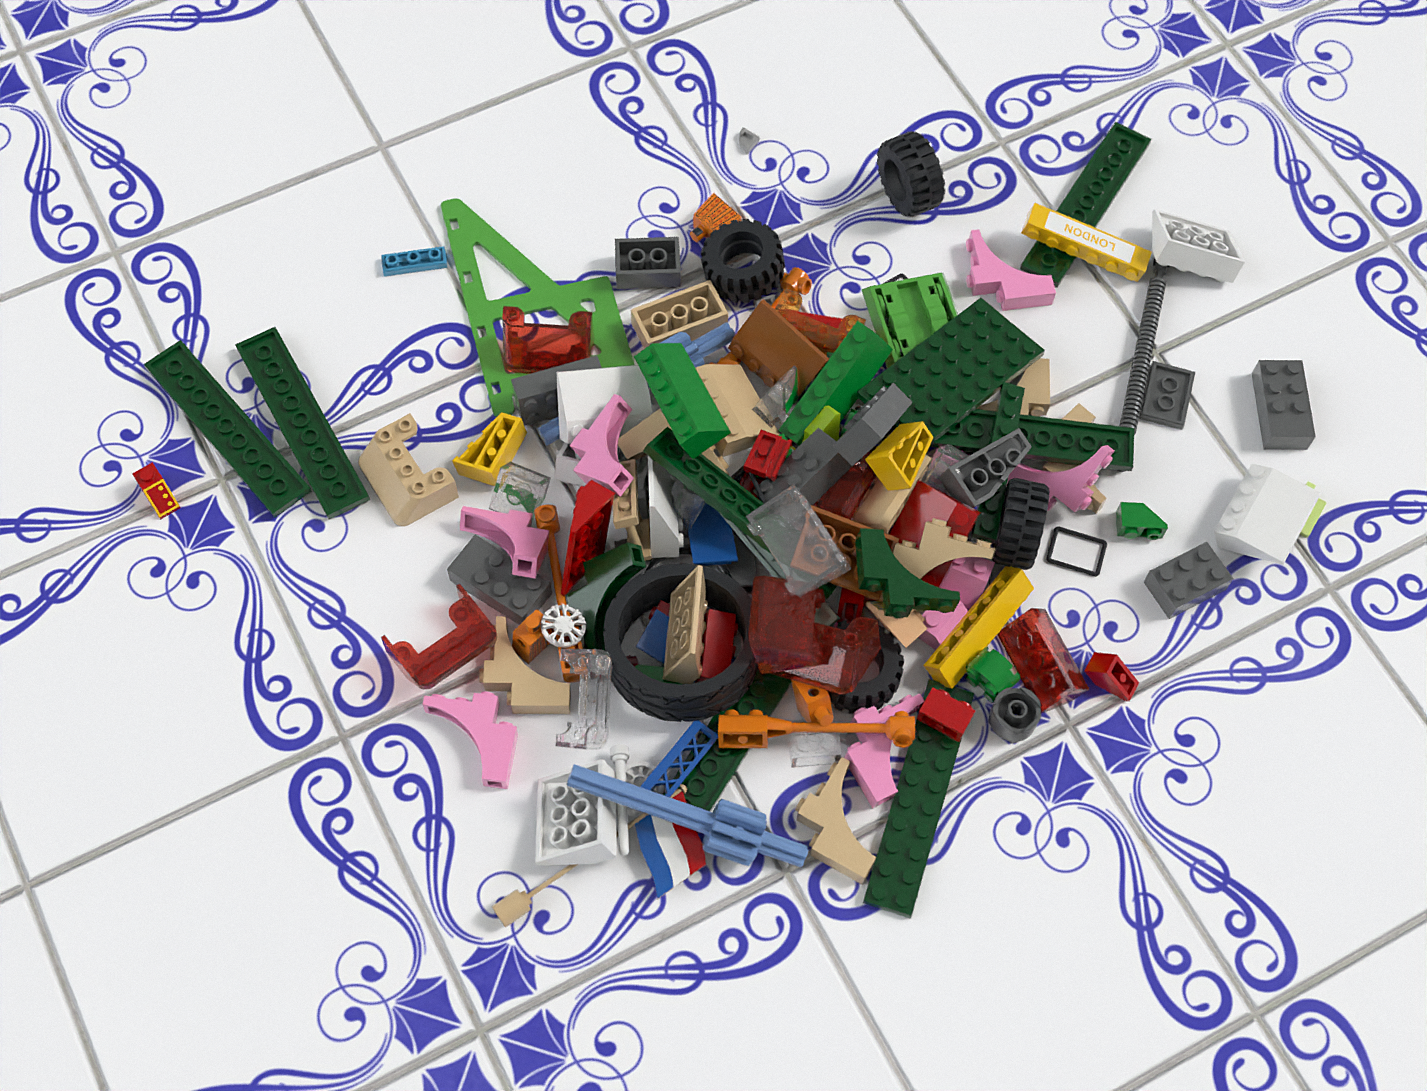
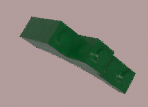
(605, 578)
(901, 589)

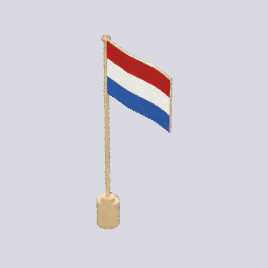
(668, 850)

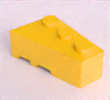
(492, 449)
(901, 455)

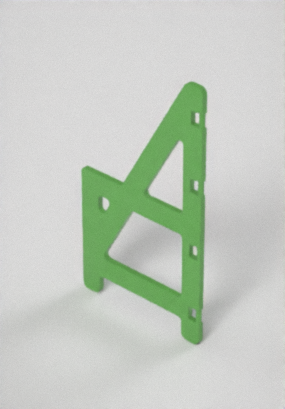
(544, 295)

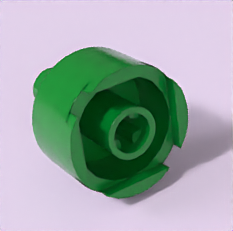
(991, 673)

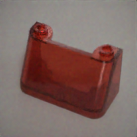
(544, 346)
(783, 626)

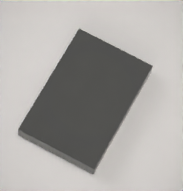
(1167, 395)

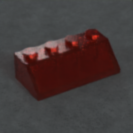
(1042, 659)

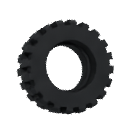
(911, 173)
(739, 239)
(1021, 523)
(881, 687)

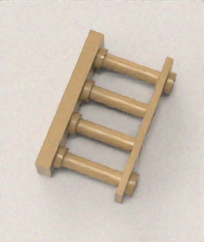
(627, 513)

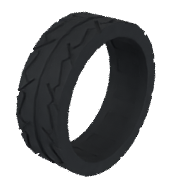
(669, 700)

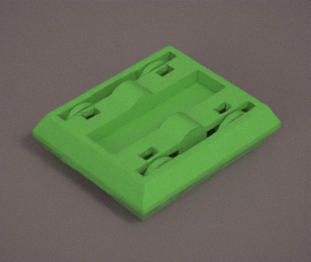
(911, 311)

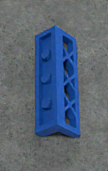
(675, 754)

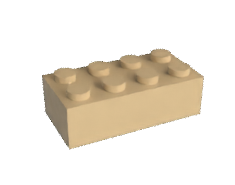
(688, 311)

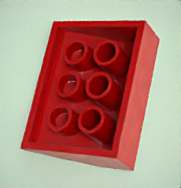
(923, 506)
(587, 531)

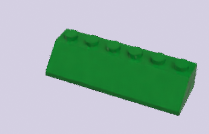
(837, 384)
(682, 397)

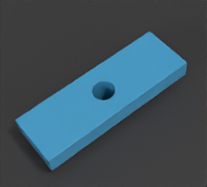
(414, 261)

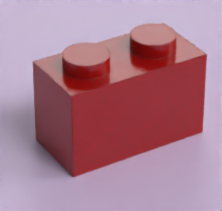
(946, 714)

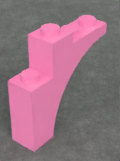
(1012, 287)
(599, 448)
(1068, 485)
(511, 532)
(478, 719)
(872, 758)

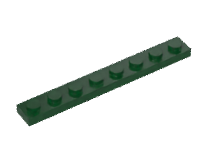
(1005, 422)

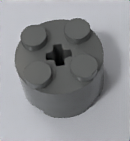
(1011, 726)

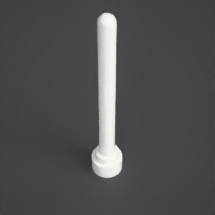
(619, 755)

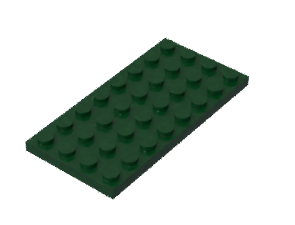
(957, 368)

